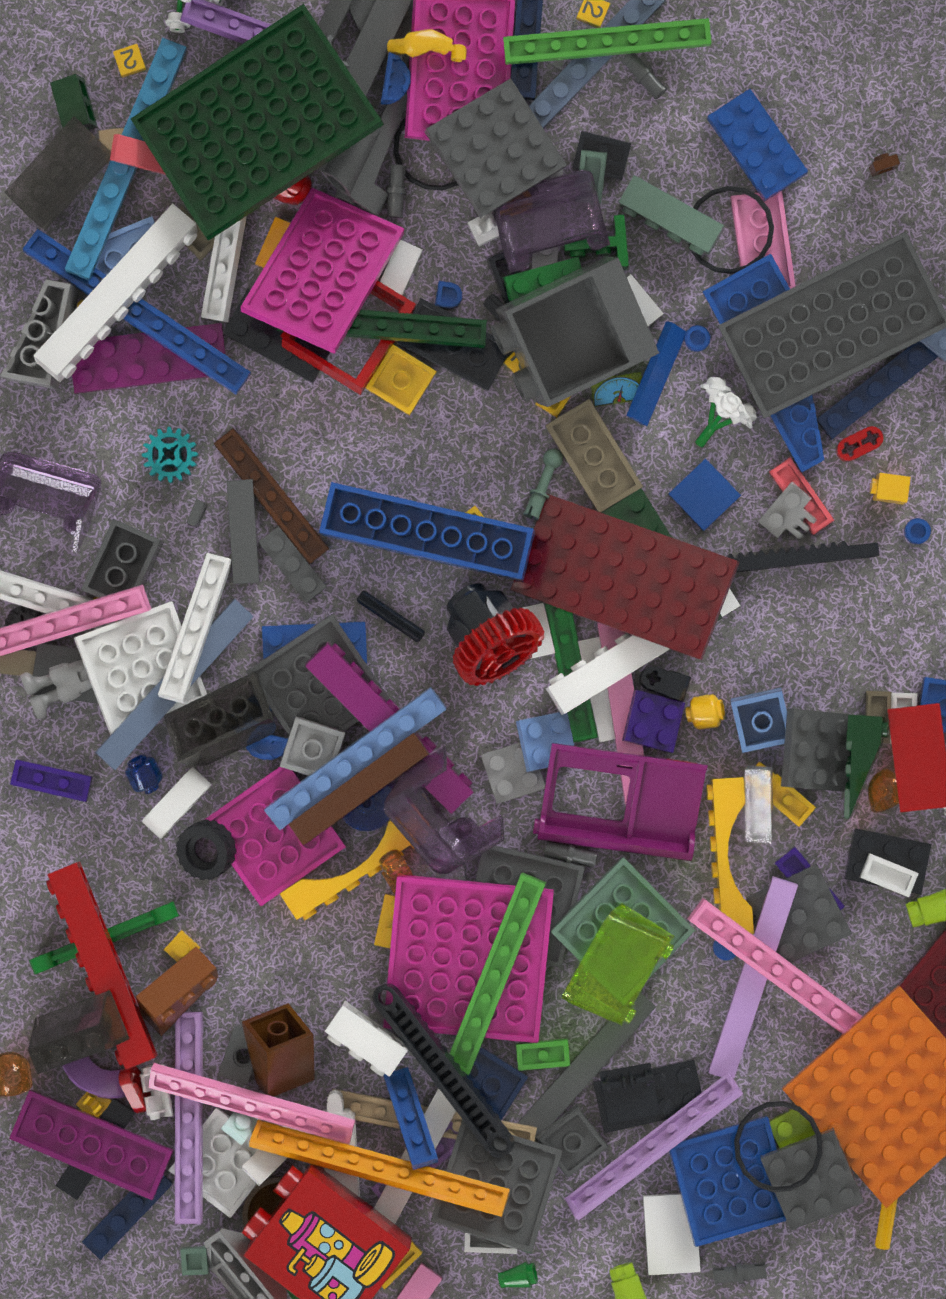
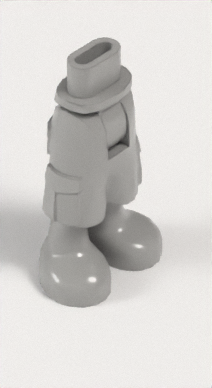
(69, 680)

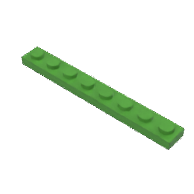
(607, 41)
(496, 971)

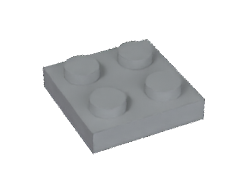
(310, 746)
(508, 773)

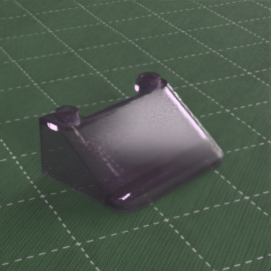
(551, 216)

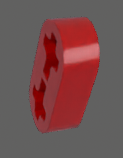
(862, 449)
(132, 1088)

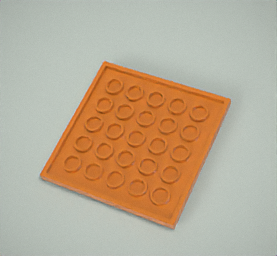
(882, 1095)

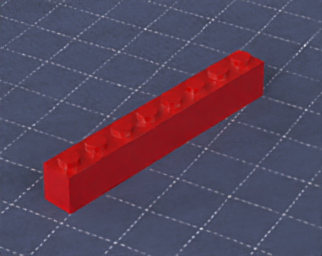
(100, 958)

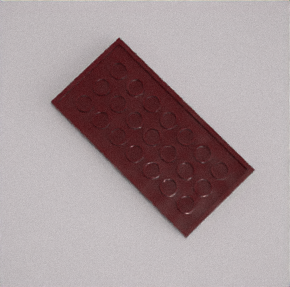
(626, 577)

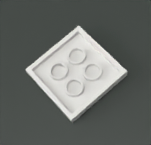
(223, 1178)

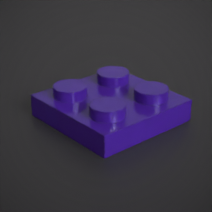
(653, 721)

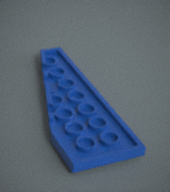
(741, 293)

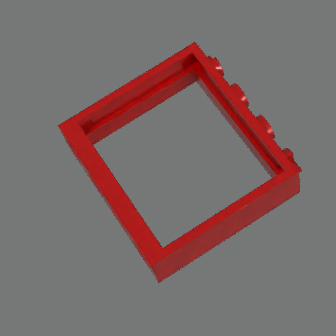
(359, 384)

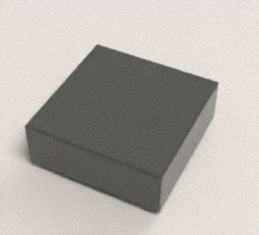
(197, 513)

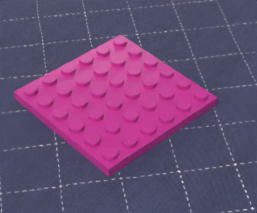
(443, 943)

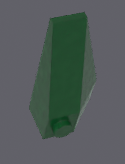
(864, 741)

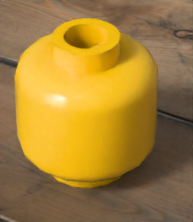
(705, 712)

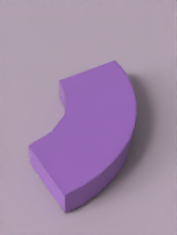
(94, 1079)

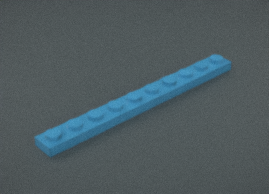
(118, 175)

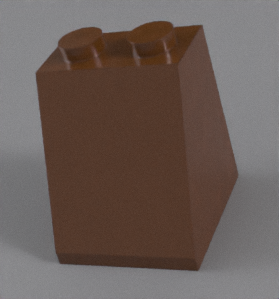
(280, 1050)

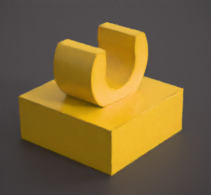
(93, 1104)

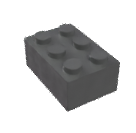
(122, 560)

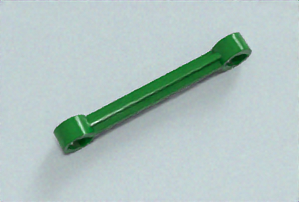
(117, 932)

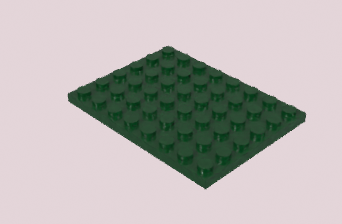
(256, 122)

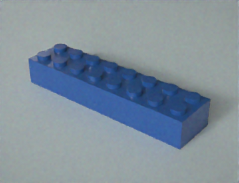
(427, 532)

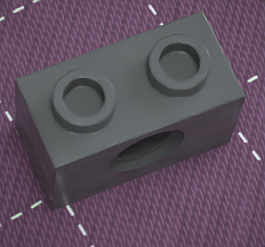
(231, 1066)

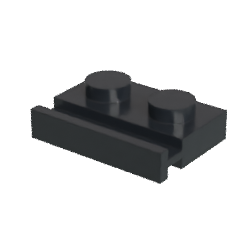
(616, 151)

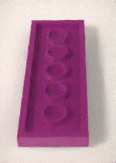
(139, 361)
(91, 1144)

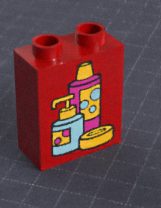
(324, 1239)

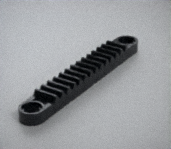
(804, 557)
(443, 1070)

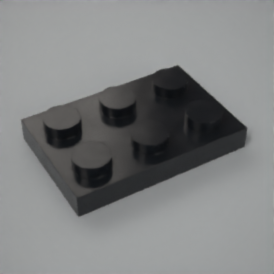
(901, 851)

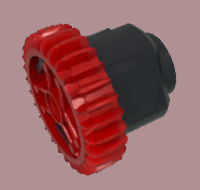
(490, 634)

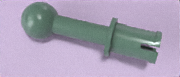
(552, 459)

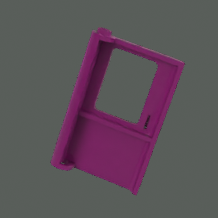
(658, 809)

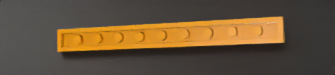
(379, 1168)

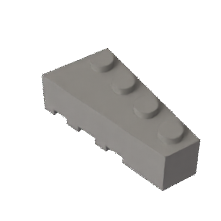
(49, 312)

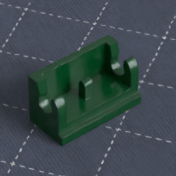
(73, 100)

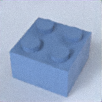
(760, 719)

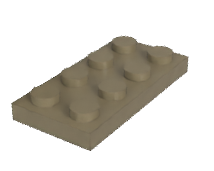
(593, 456)

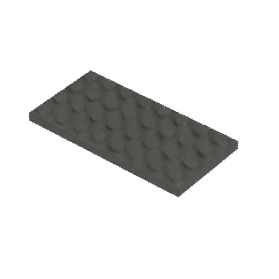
(834, 325)

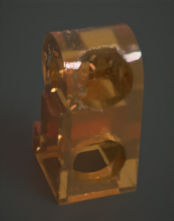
(394, 866)

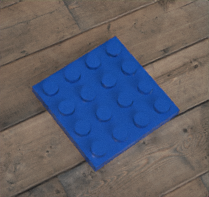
(715, 1191)

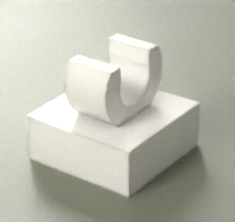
(484, 229)

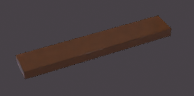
(272, 496)
(359, 789)

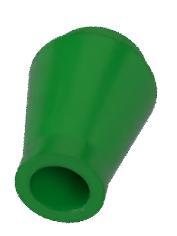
(519, 1276)

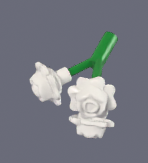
(727, 406)

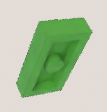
(542, 1054)

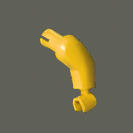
(426, 40)

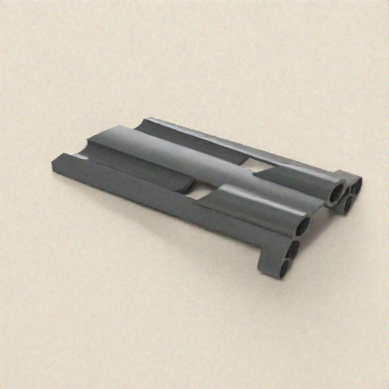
(358, 166)

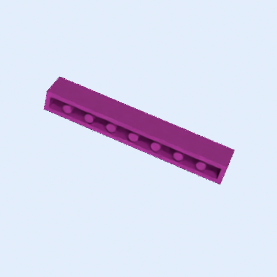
(371, 709)

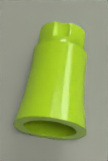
(928, 909)
(626, 1282)

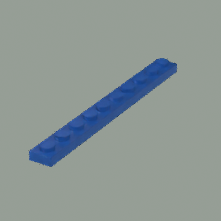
(146, 318)

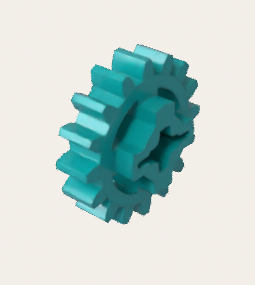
(179, 446)

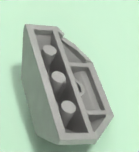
(238, 1273)

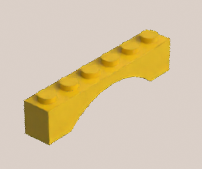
(727, 801)
(309, 893)

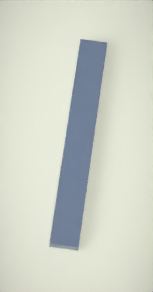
(152, 707)

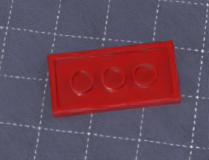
(919, 756)

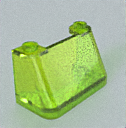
(618, 965)

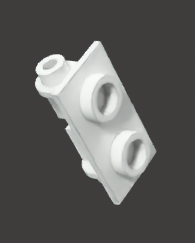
(159, 1102)

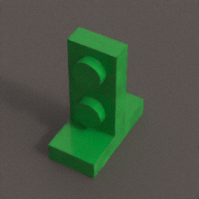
(617, 243)

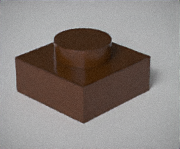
(883, 164)

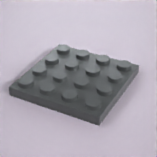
(495, 148)
(295, 691)
(505, 866)
(525, 1171)

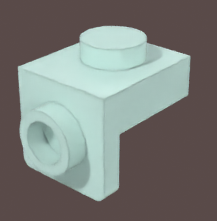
(239, 1126)

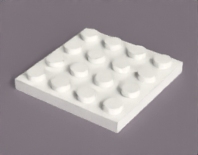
(130, 659)

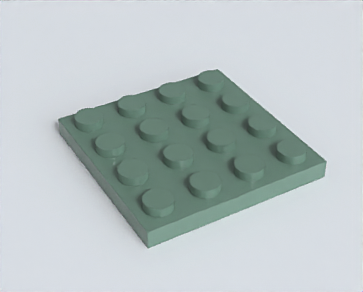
(617, 886)

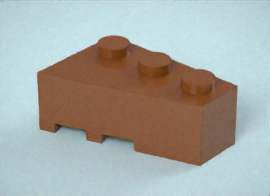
(176, 990)

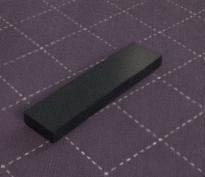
(75, 1180)

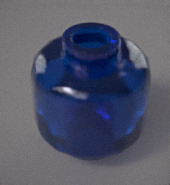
(143, 774)

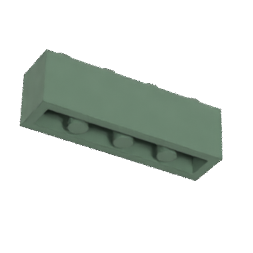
(671, 215)

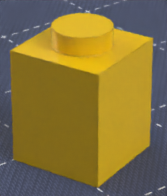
(890, 488)

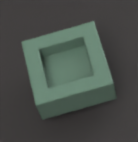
(194, 1261)

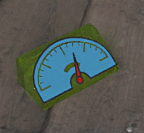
(616, 389)

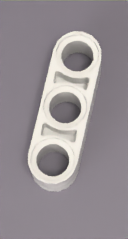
(176, 803)

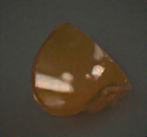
(883, 791)
(14, 1074)

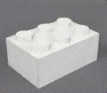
(366, 1039)

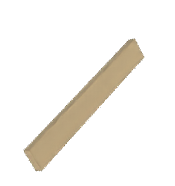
(381, 1112)

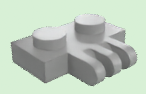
(788, 512)

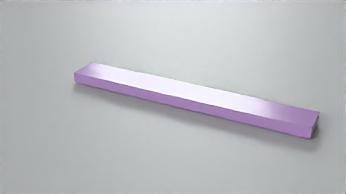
(751, 982)
(189, 1123)
(653, 1146)

